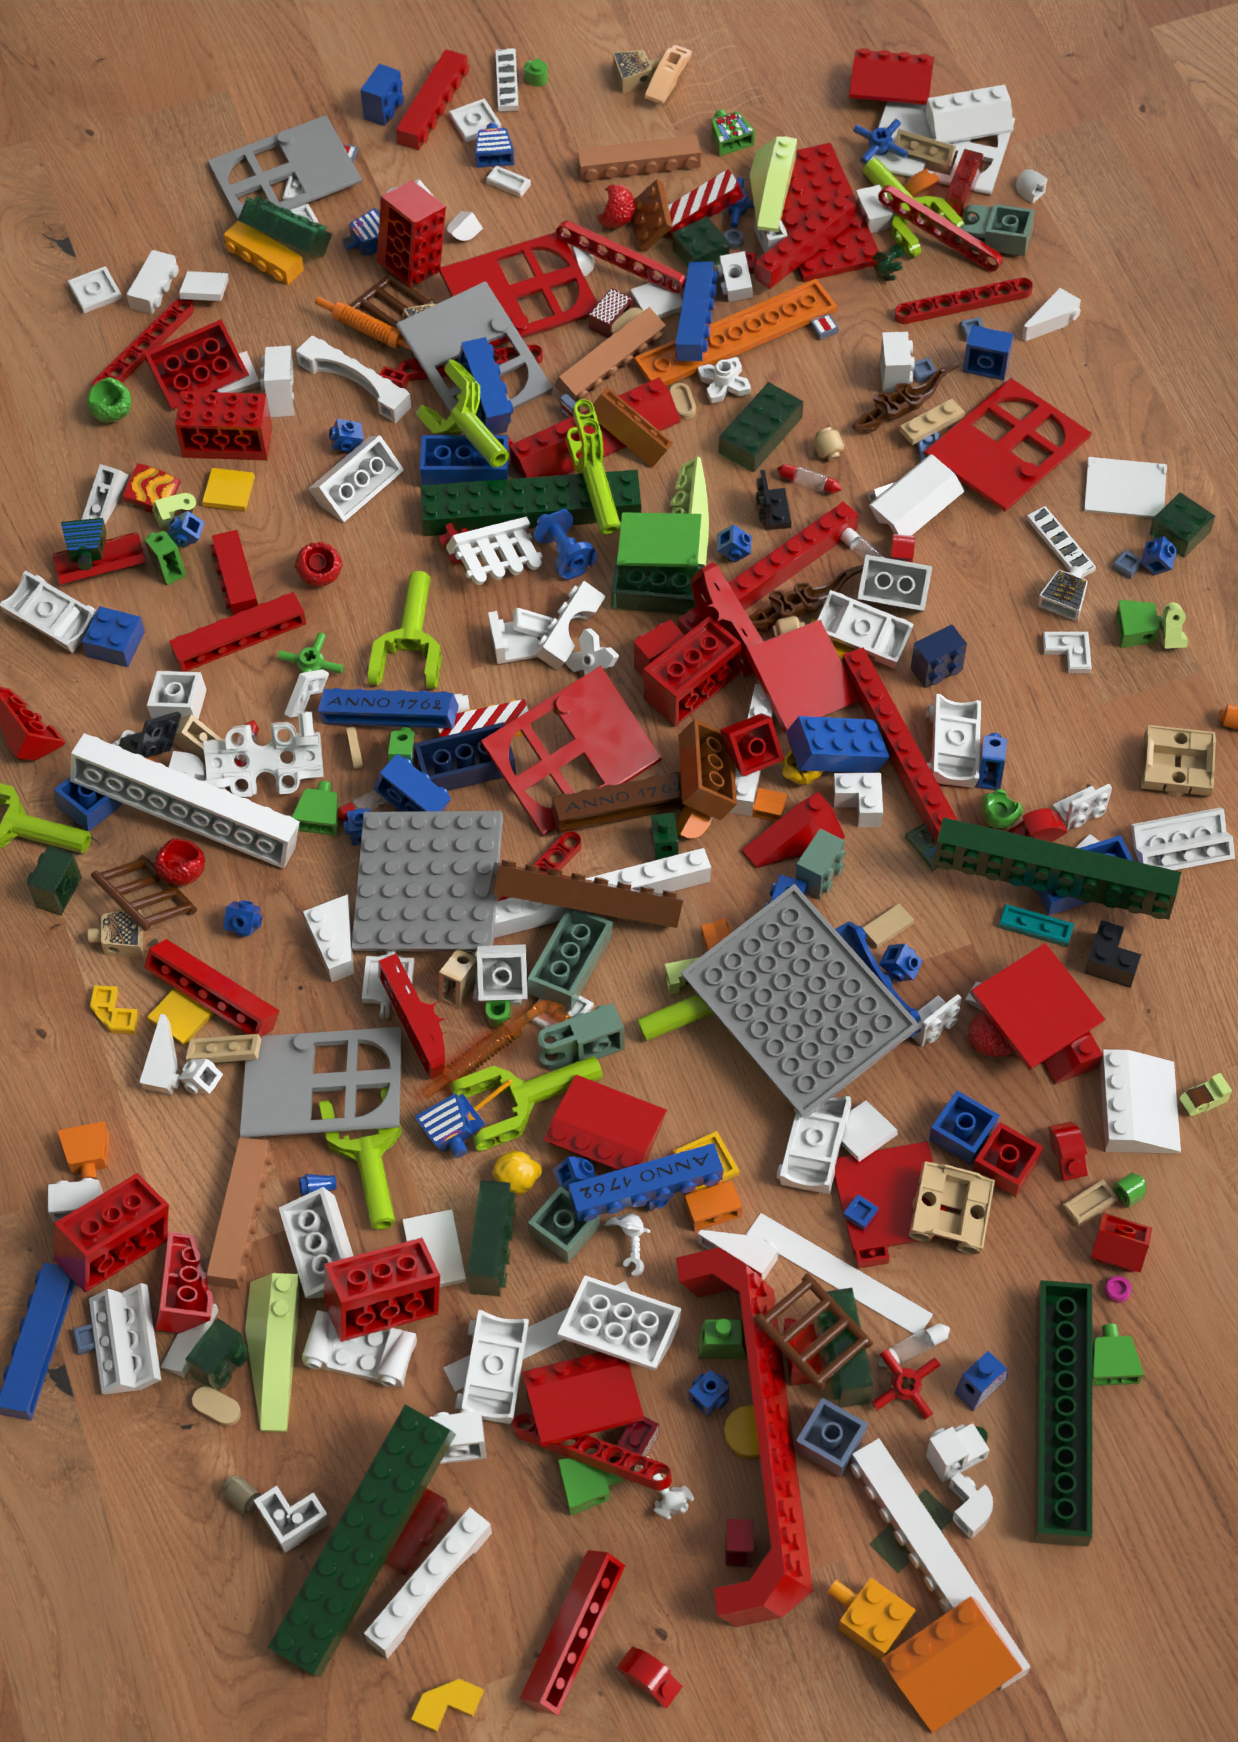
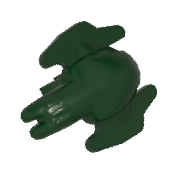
(884, 266)

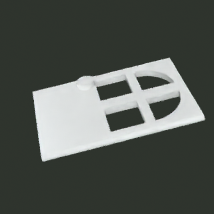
(914, 120)

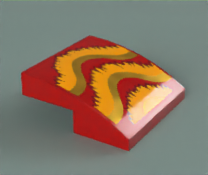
(149, 485)

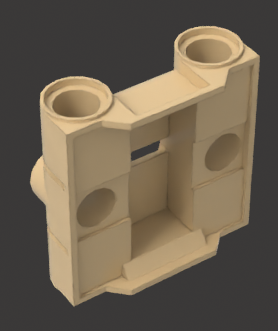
(1196, 756)
(954, 1189)

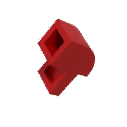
(903, 547)
(1041, 824)
(1070, 1148)
(649, 1674)

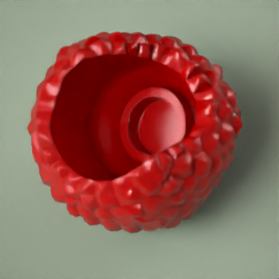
(619, 207)
(318, 564)
(179, 862)
(986, 1037)

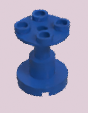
(572, 556)

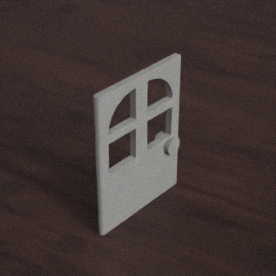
(312, 156)
(473, 314)
(283, 1081)

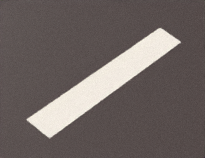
(841, 1275)
(537, 1339)

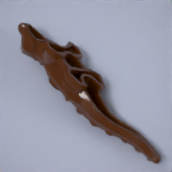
(900, 402)
(799, 601)

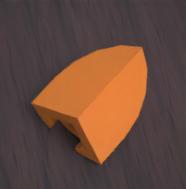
(921, 182)
(692, 823)

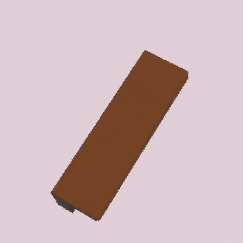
(630, 427)

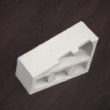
(278, 380)
(331, 933)

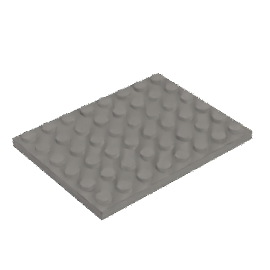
(800, 1001)

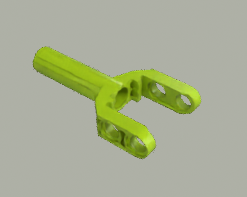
(880, 175)
(464, 417)
(592, 467)
(410, 635)
(19, 824)
(673, 1017)
(523, 1093)
(368, 1154)

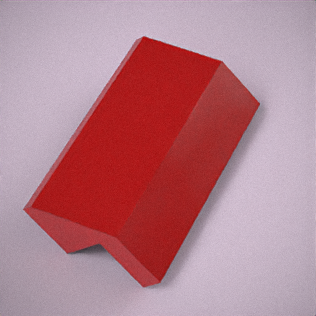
(117, 554)

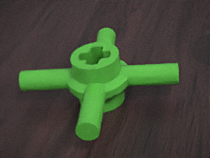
(311, 658)

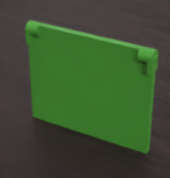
(659, 539)

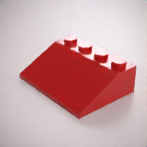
(891, 76)
(196, 363)
(605, 1125)
(581, 1397)

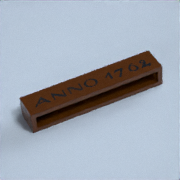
(617, 802)

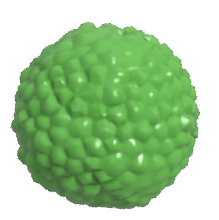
(109, 400)

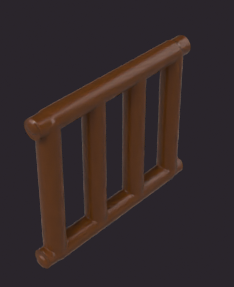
(378, 290)
(132, 907)
(800, 1360)

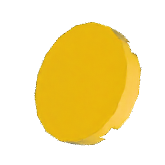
(741, 1432)

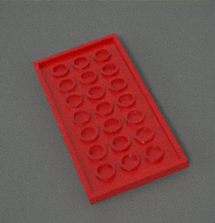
(813, 184)

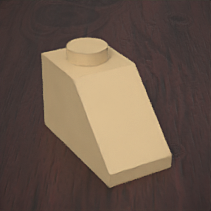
(192, 734)

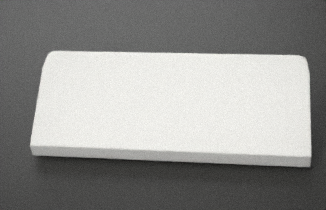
(183, 1345)

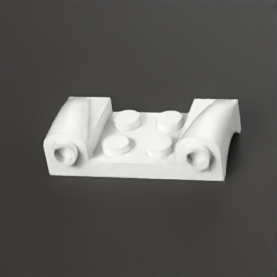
(49, 611)
(866, 627)
(955, 741)
(815, 1147)
(372, 1357)
(494, 1367)

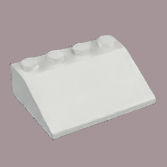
(1139, 1103)
(620, 1323)

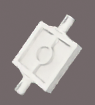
(373, 989)

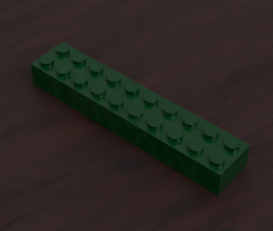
(498, 501)
(1056, 868)
(1063, 1414)
(362, 1541)

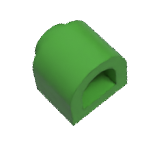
(536, 72)
(497, 1012)
(1130, 1189)

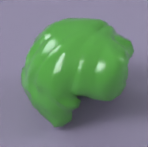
(999, 809)

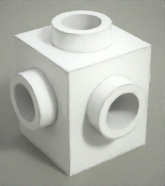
(200, 1076)

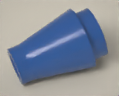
(313, 1182)

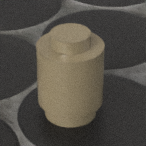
(240, 1494)

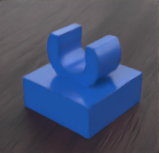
(860, 1212)

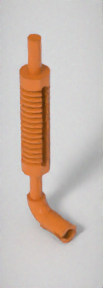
(364, 323)

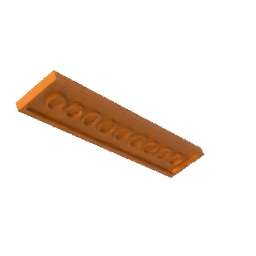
(742, 332)

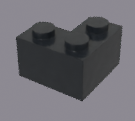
(1110, 961)

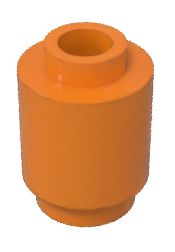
(1229, 716)

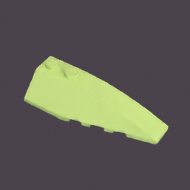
(771, 179)
(693, 500)
(272, 1344)

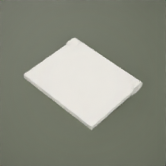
(1125, 487)

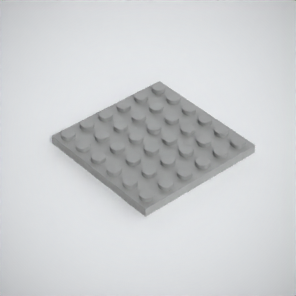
(427, 881)

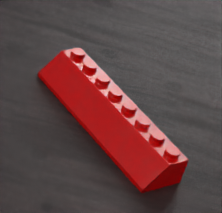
(548, 452)

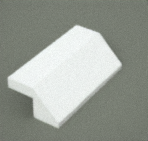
(917, 497)
(1183, 840)
(124, 1340)

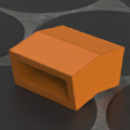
(769, 804)
(715, 932)

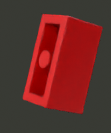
(395, 376)
(871, 1255)

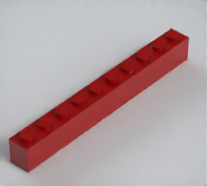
(785, 560)
(898, 741)

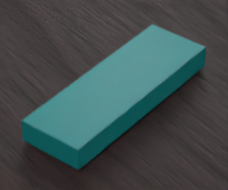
(1036, 925)

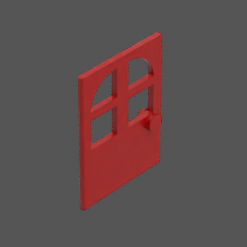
(485, 267)
(990, 465)
(600, 729)

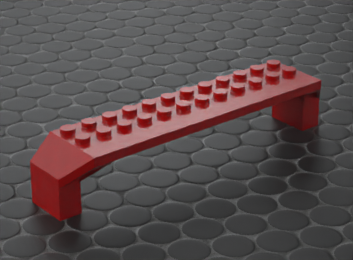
(785, 1572)

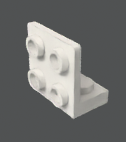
(510, 644)
(1083, 806)
(937, 1017)

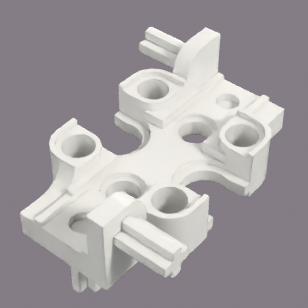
(304, 746)

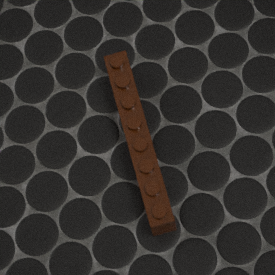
(585, 894)

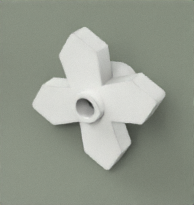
(724, 378)
(592, 654)

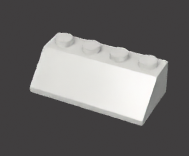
(970, 114)
(356, 478)
(315, 1237)

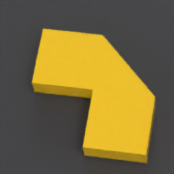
(114, 1019)
(456, 1695)

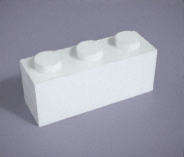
(152, 282)

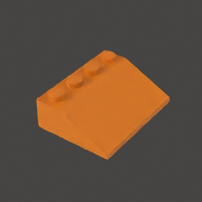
(952, 1664)

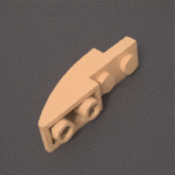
(667, 74)

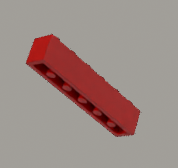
(432, 99)
(804, 241)
(237, 632)
(211, 988)
(572, 1632)

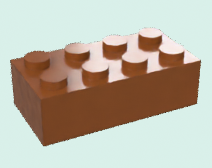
(706, 771)

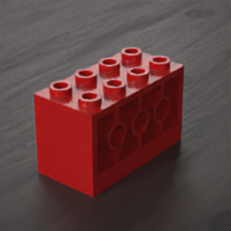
(411, 233)
(223, 425)
(692, 671)
(110, 1232)
(381, 1289)

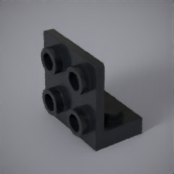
(773, 505)
(155, 737)

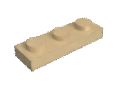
(925, 147)
(932, 421)
(225, 1048)

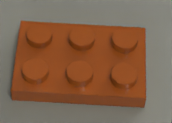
(651, 215)

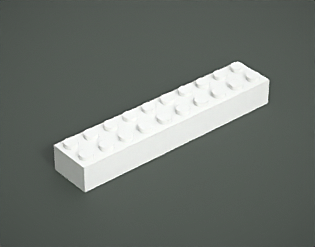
(184, 800)

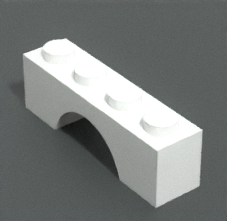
(557, 645)

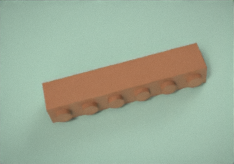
(639, 158)
(610, 355)
(239, 1213)

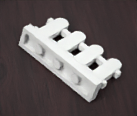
(494, 537)

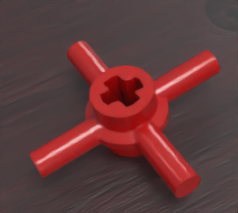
(906, 1394)

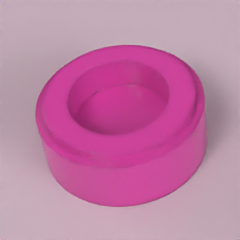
(1117, 1289)

